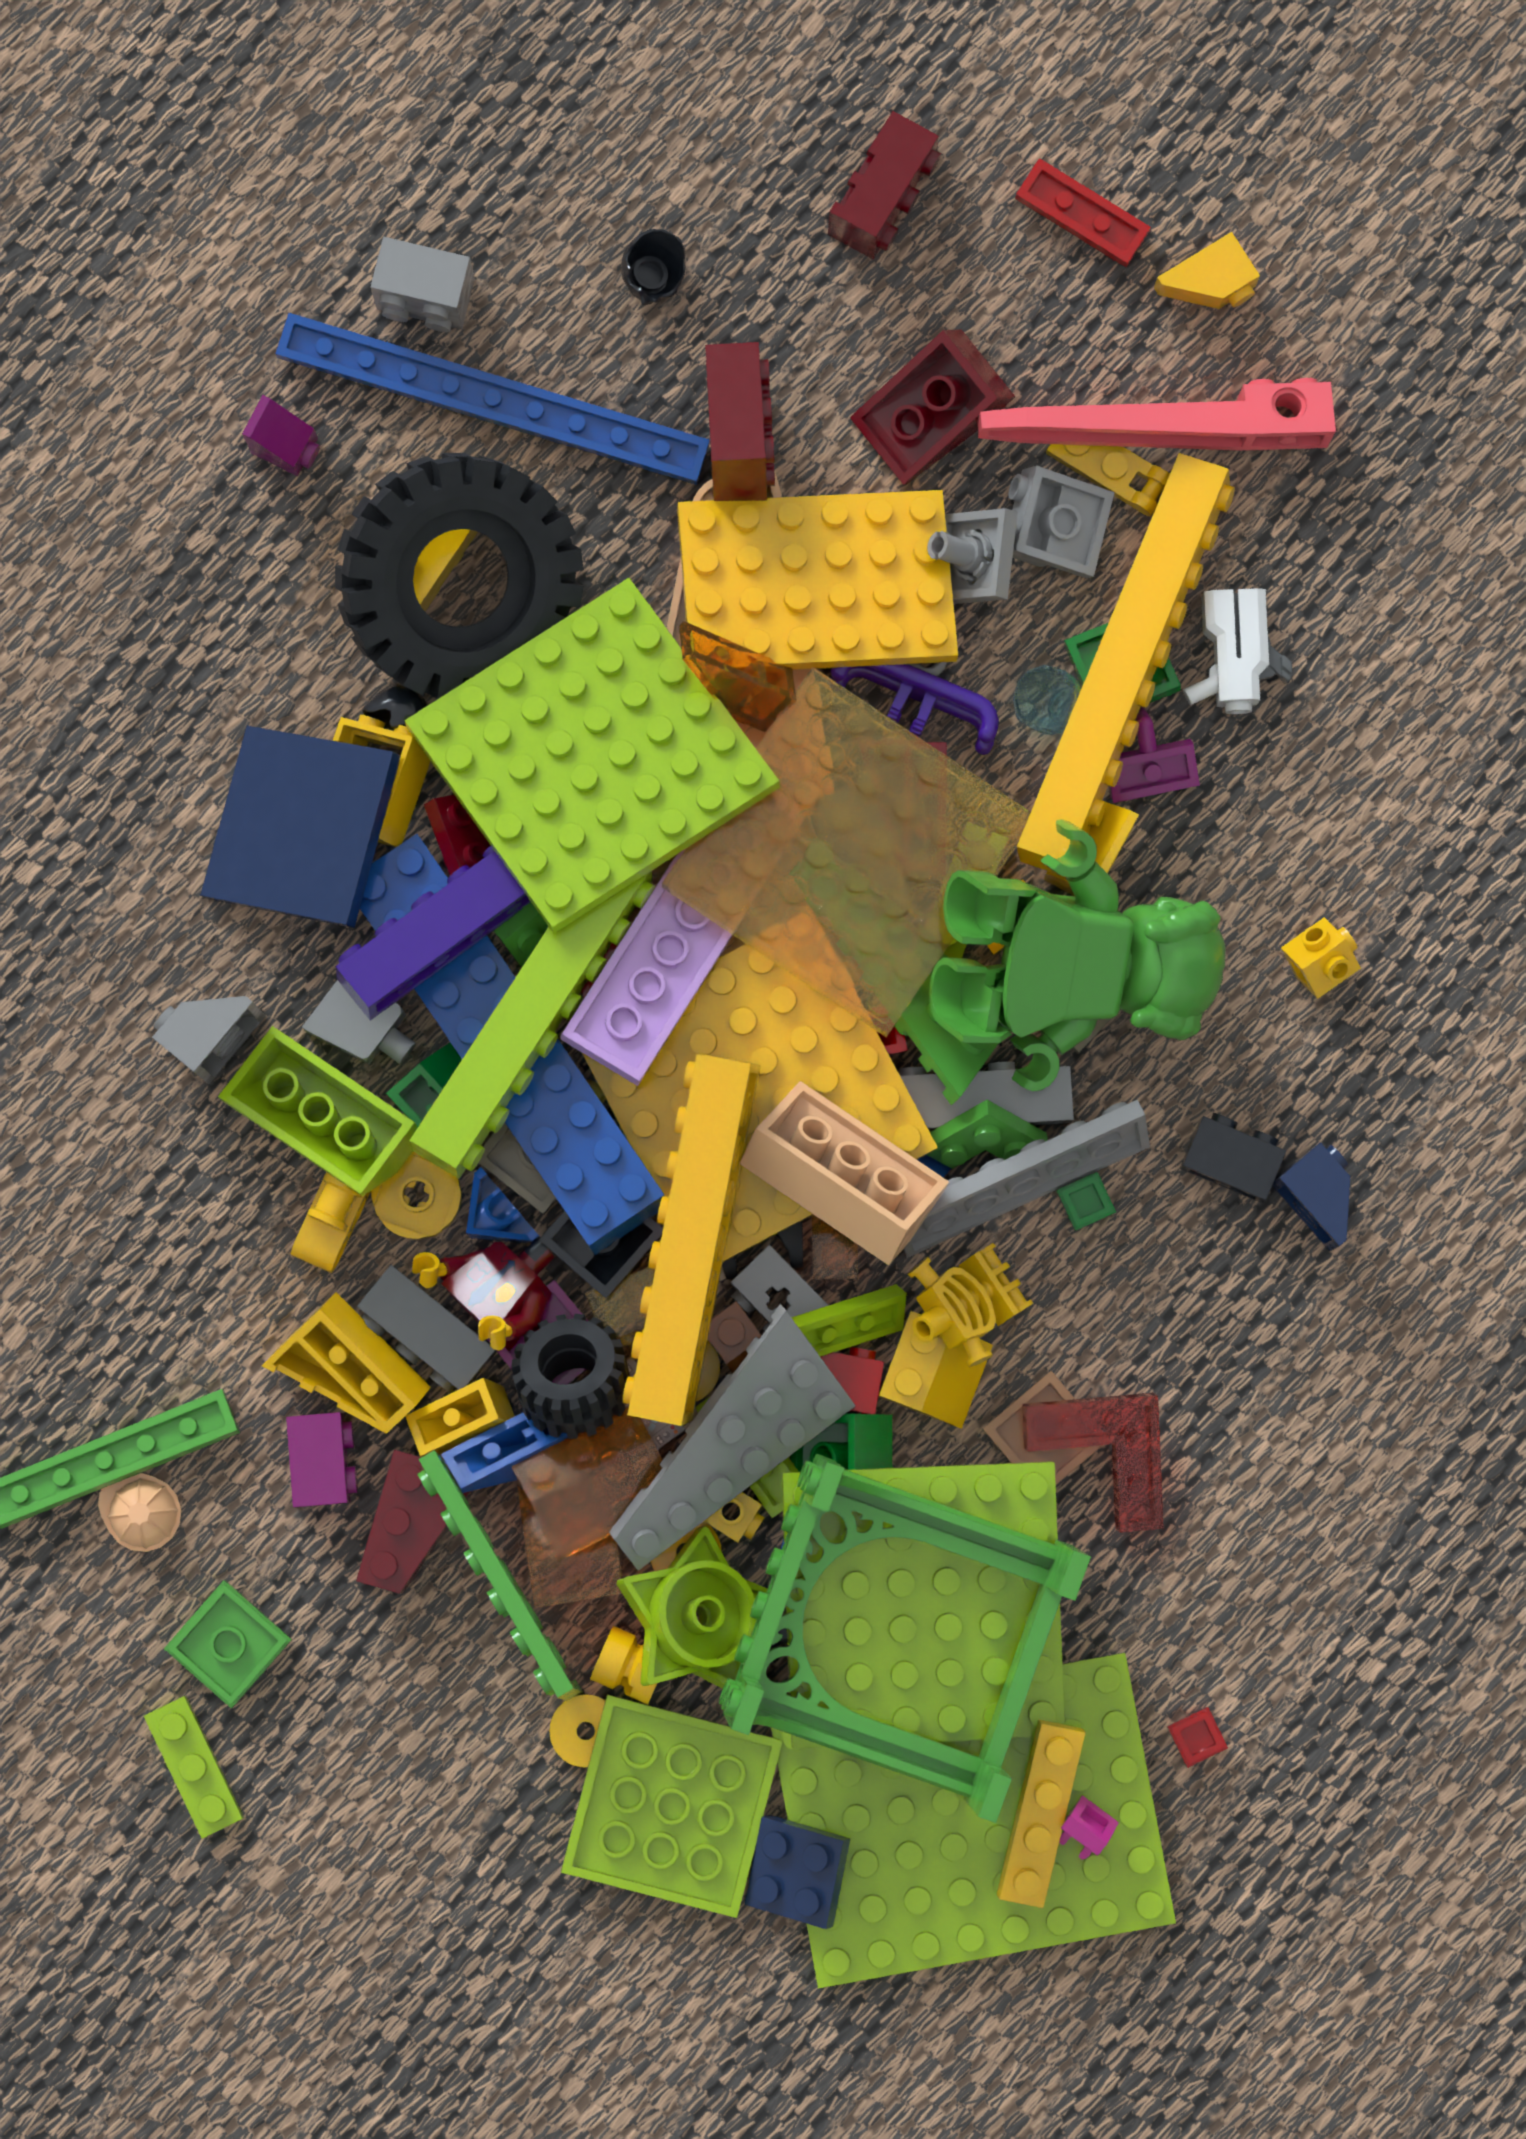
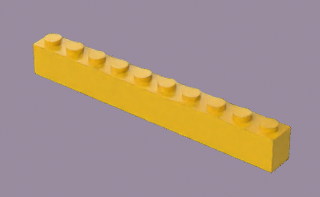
(1128, 657)

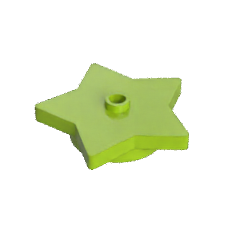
(667, 1609)

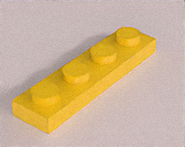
(1040, 1813)

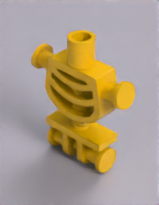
(966, 1302)

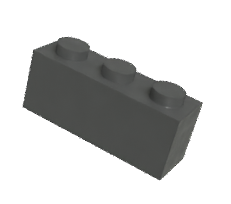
(425, 1330)

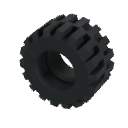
(567, 1346)

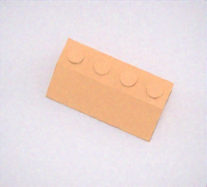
(843, 1172)

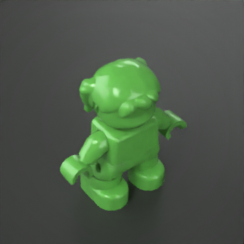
(1072, 961)

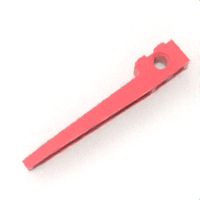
(1223, 425)

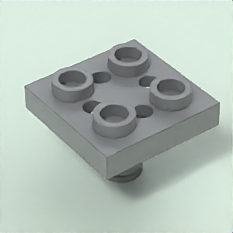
(969, 550)

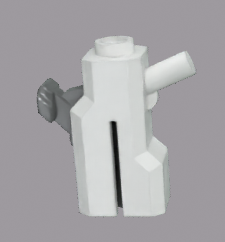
(1241, 650)

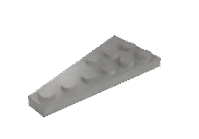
(743, 1431)

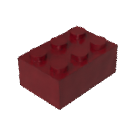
(740, 422)

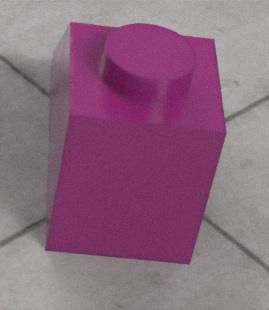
(280, 437)

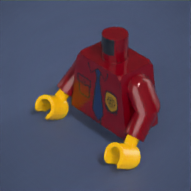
(494, 1288)

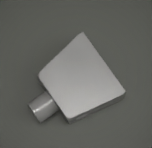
(347, 1028)

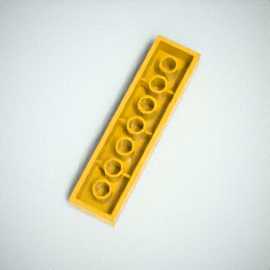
(692, 1239)

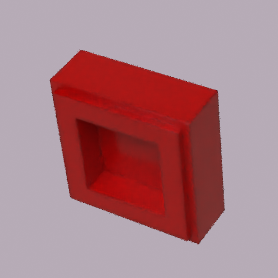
(1197, 1737)

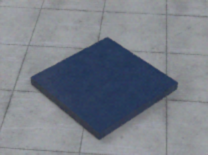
(300, 826)

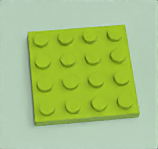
(671, 1806)

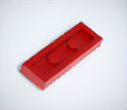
(1082, 212)

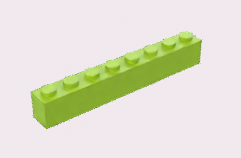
(521, 1031)

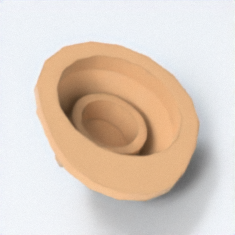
(140, 1512)

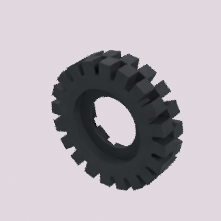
(412, 512)

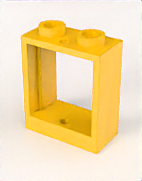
(409, 775)

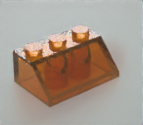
(588, 1482)

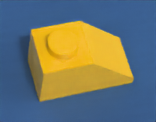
(1212, 276)
(459, 1416)

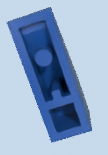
(490, 1455)

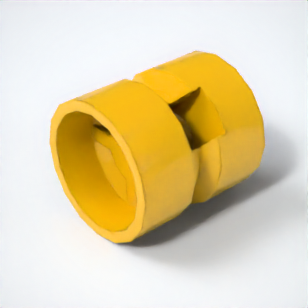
(621, 1665)

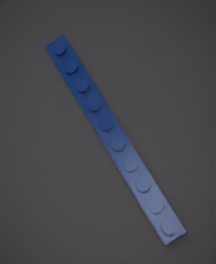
(492, 398)

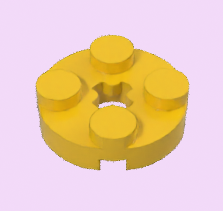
(428, 1217)

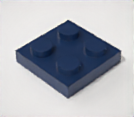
(797, 1871)

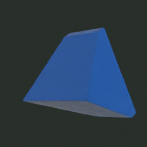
(493, 1214)

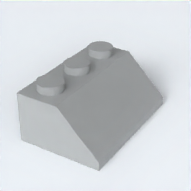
(207, 1032)

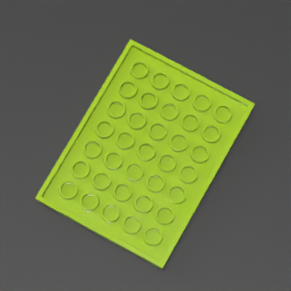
(930, 1869)

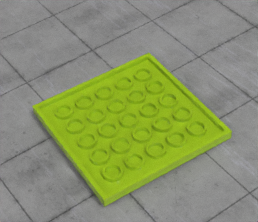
(591, 755)
(923, 1629)

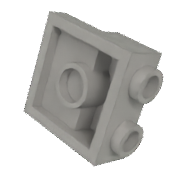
(1059, 520)

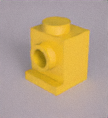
(744, 1525)

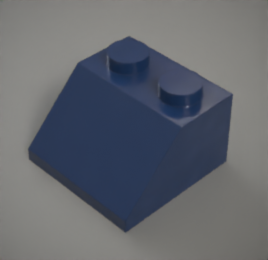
(1319, 1193)

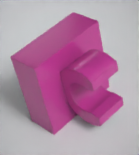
(1089, 1827)

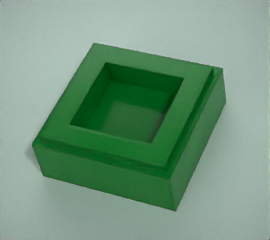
(1086, 1201)

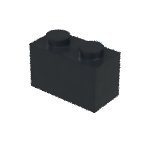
(1233, 1157)

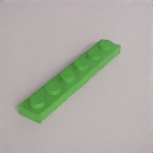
(115, 1457)

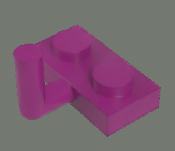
(1154, 767)

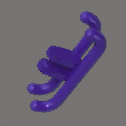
(932, 693)

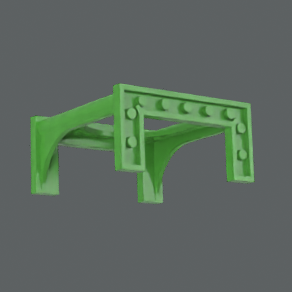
(759, 1701)

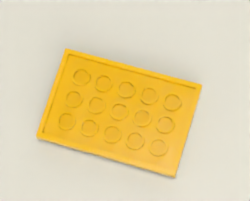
(821, 578)

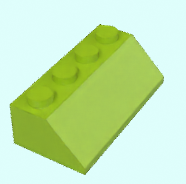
(320, 1113)

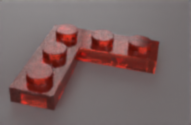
(1130, 1427)

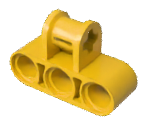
(328, 1224)

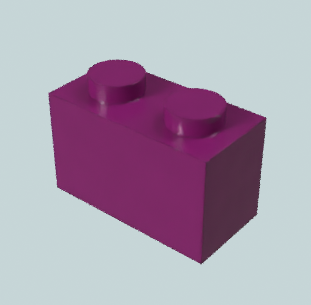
(320, 1459)

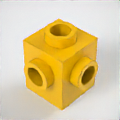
(1322, 957)

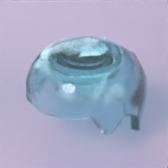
(1046, 699)

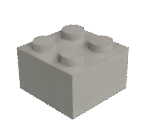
(422, 284)

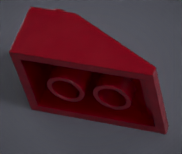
(931, 405)

